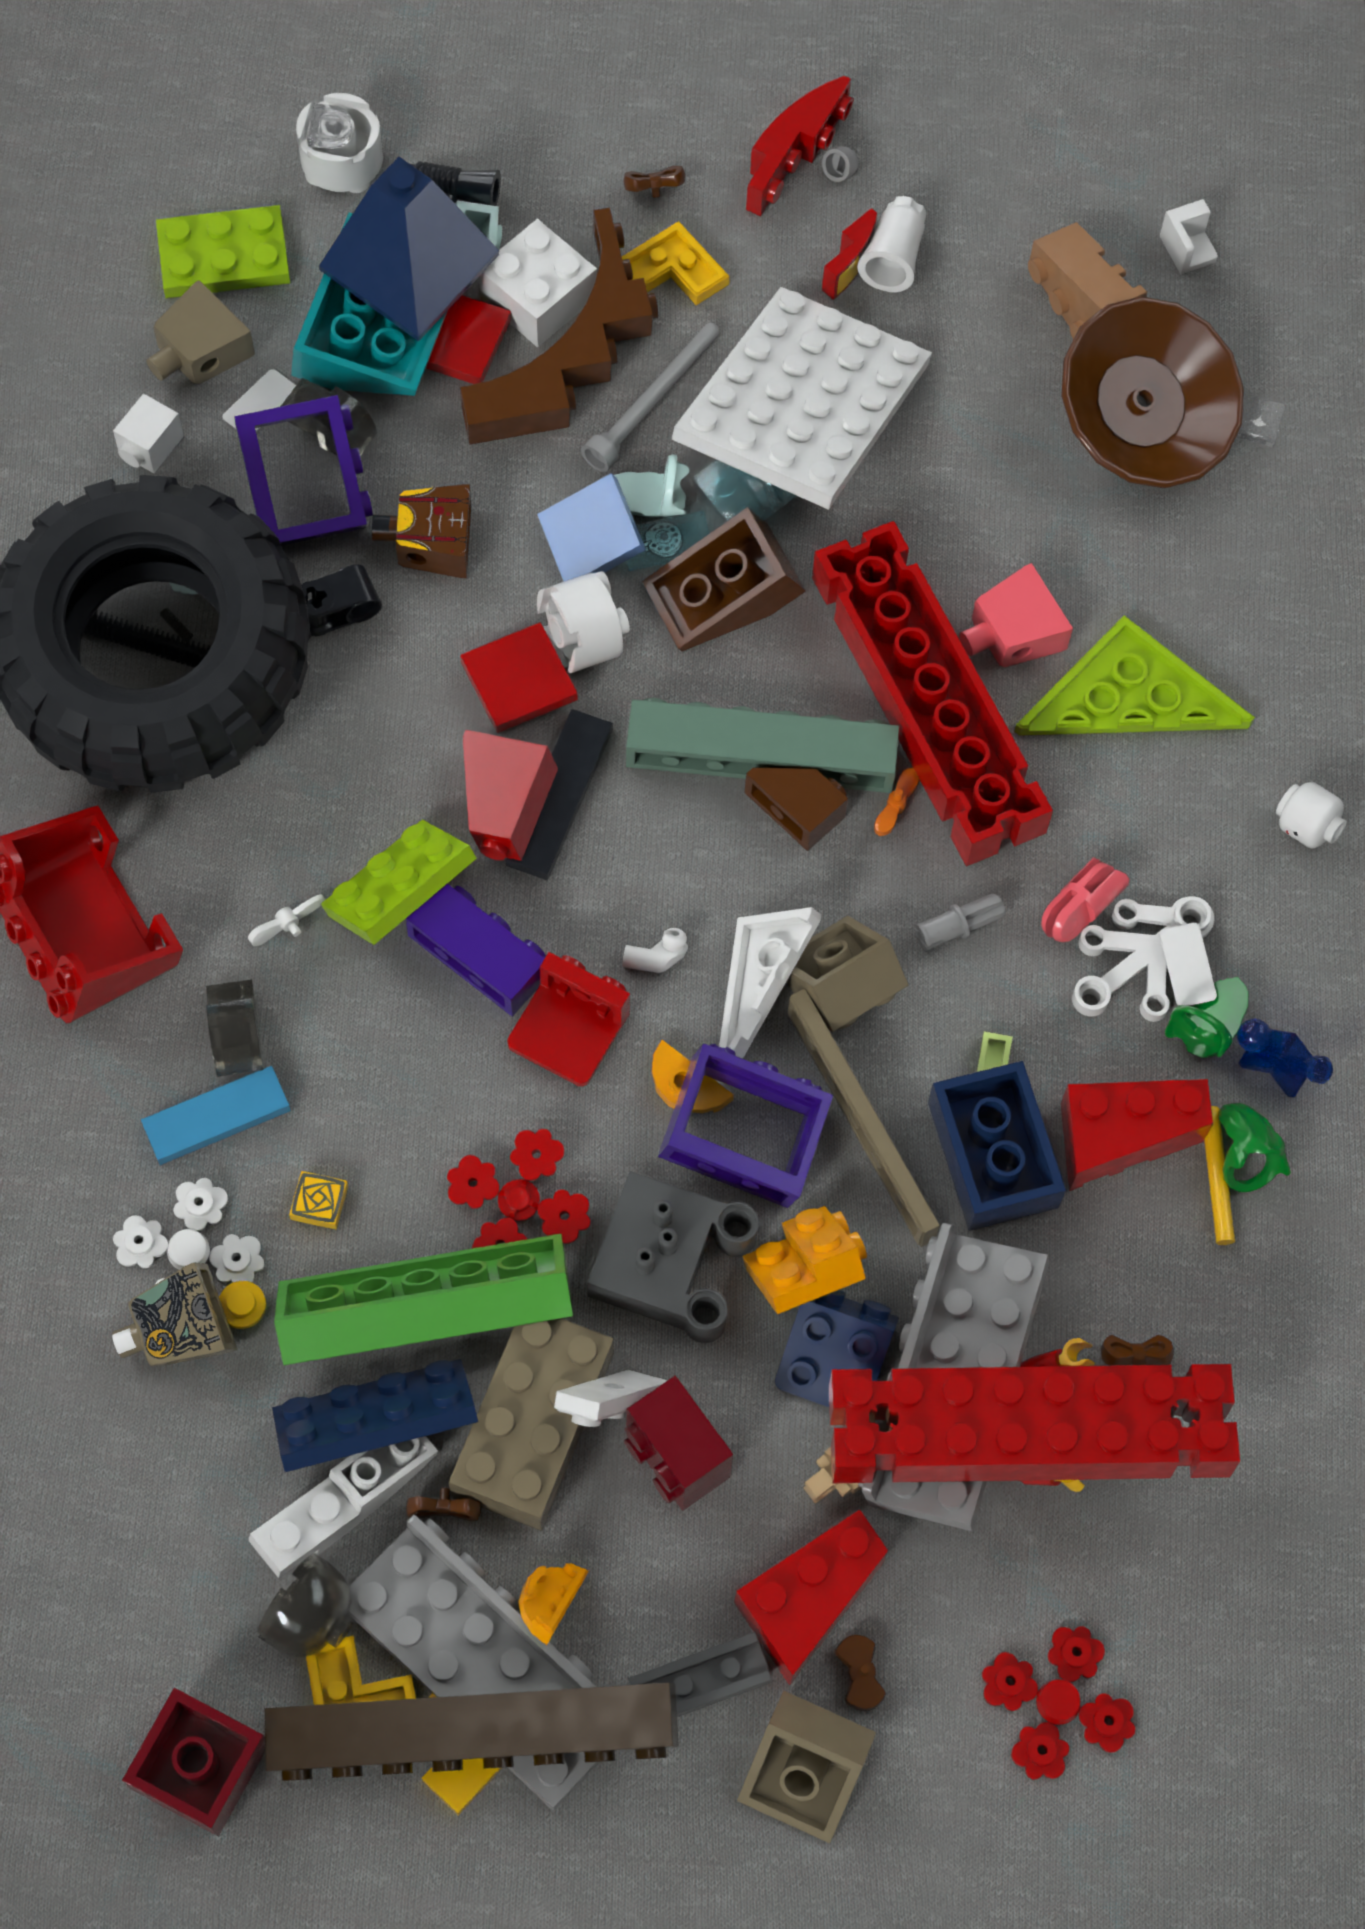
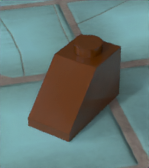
(798, 801)

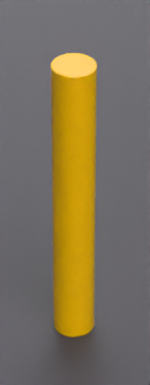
(1218, 1187)

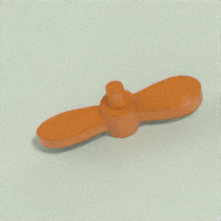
(896, 802)

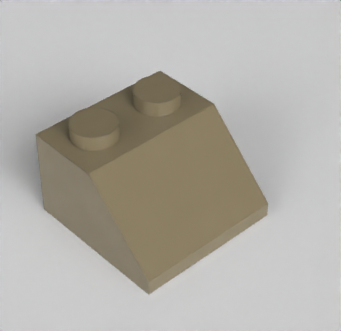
(847, 972)
(806, 1766)

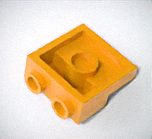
(810, 1262)

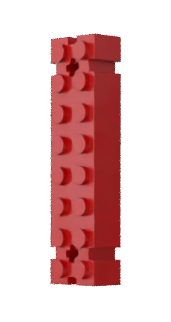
(931, 693)
(1033, 1423)

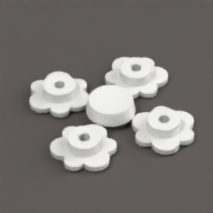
(188, 1244)

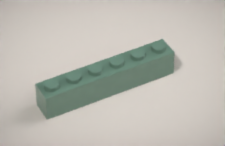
(737, 739)

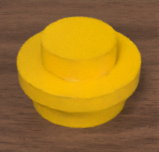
(243, 1304)

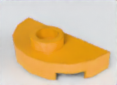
(669, 1072)
(548, 1596)

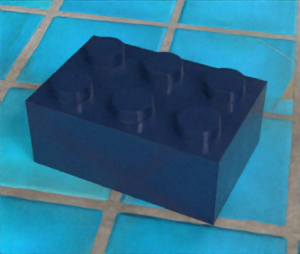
(996, 1145)

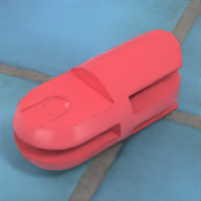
(1082, 900)

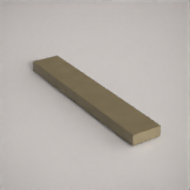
(862, 1118)

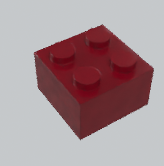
(677, 1444)
(195, 1761)

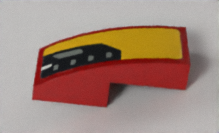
(843, 268)

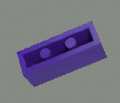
(477, 947)

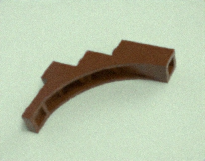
(542, 391)

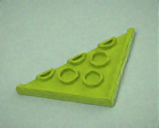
(1132, 687)

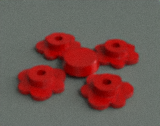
(519, 1197)
(1058, 1702)

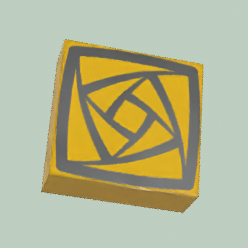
(318, 1200)

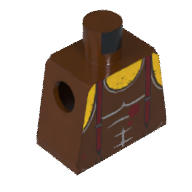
(430, 529)

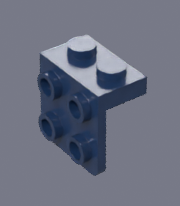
(830, 1336)

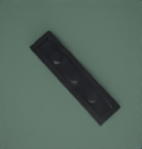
(577, 758)

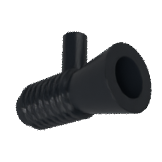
(468, 186)

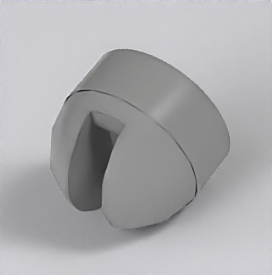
(835, 159)

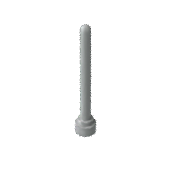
(603, 449)

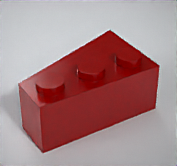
(1130, 1123)
(810, 1591)

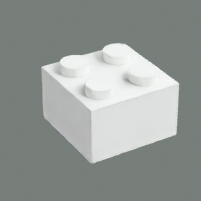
(538, 282)

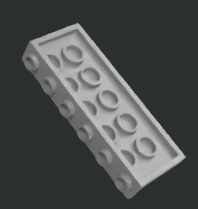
(967, 1315)
(464, 1637)

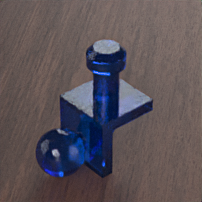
(1281, 1056)

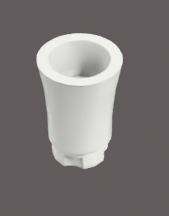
(893, 250)

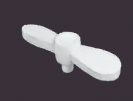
(286, 920)

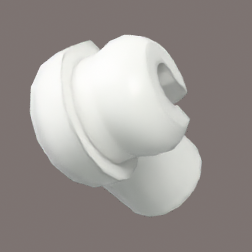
(661, 956)

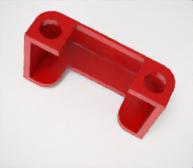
(76, 915)

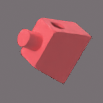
(1017, 621)

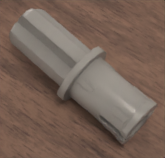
(959, 921)

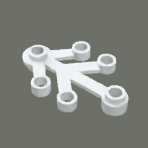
(1146, 952)

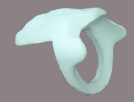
(655, 493)

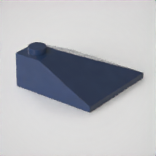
(408, 250)

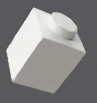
(148, 434)

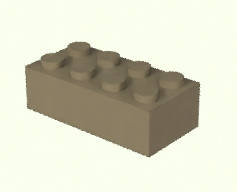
(520, 1439)

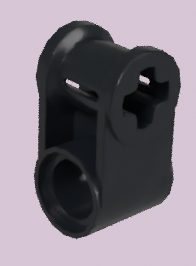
(341, 599)

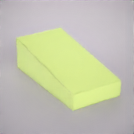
(994, 1051)

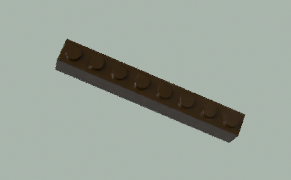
(471, 1727)

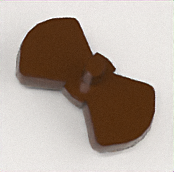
(669, 177)
(1152, 1352)
(460, 1508)
(857, 1654)

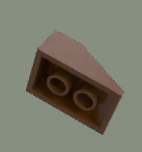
(723, 582)

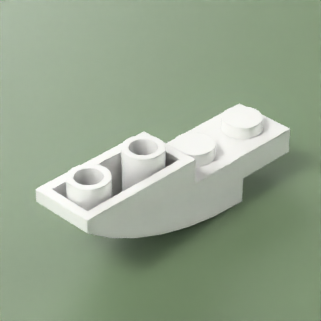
(339, 1503)

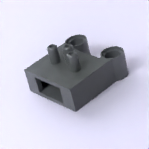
(658, 1249)

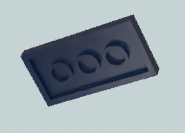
(373, 1414)

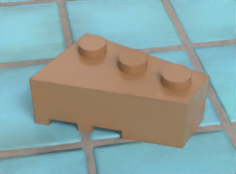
(1077, 276)

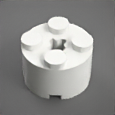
(351, 165)
(583, 621)

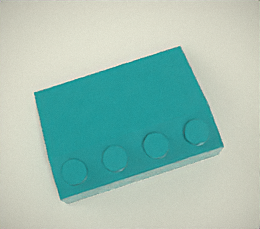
(357, 347)

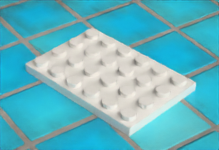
(802, 397)

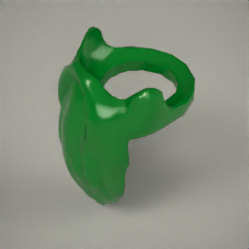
(1211, 1025)
(1250, 1135)

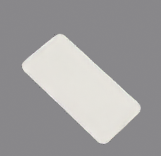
(265, 394)
(1188, 964)

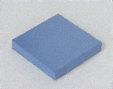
(591, 530)

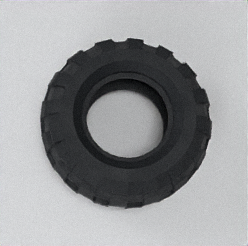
(130, 538)

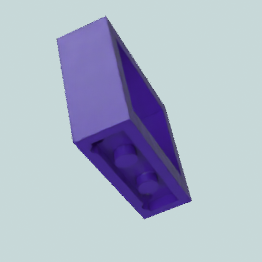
(348, 459)
(729, 1166)

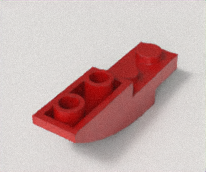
(794, 136)

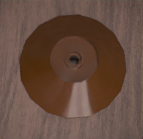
(1180, 372)

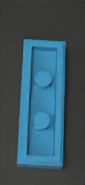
(215, 1115)

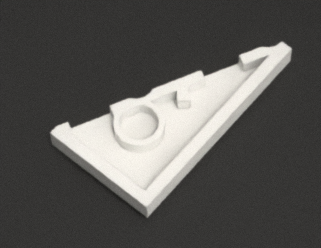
(761, 963)

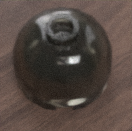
(309, 1611)

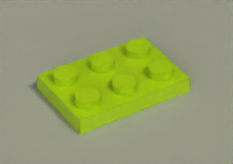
(223, 250)
(398, 881)

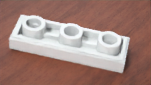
(605, 1397)

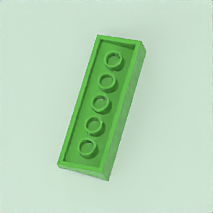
(422, 1299)

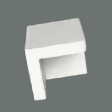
(1186, 237)

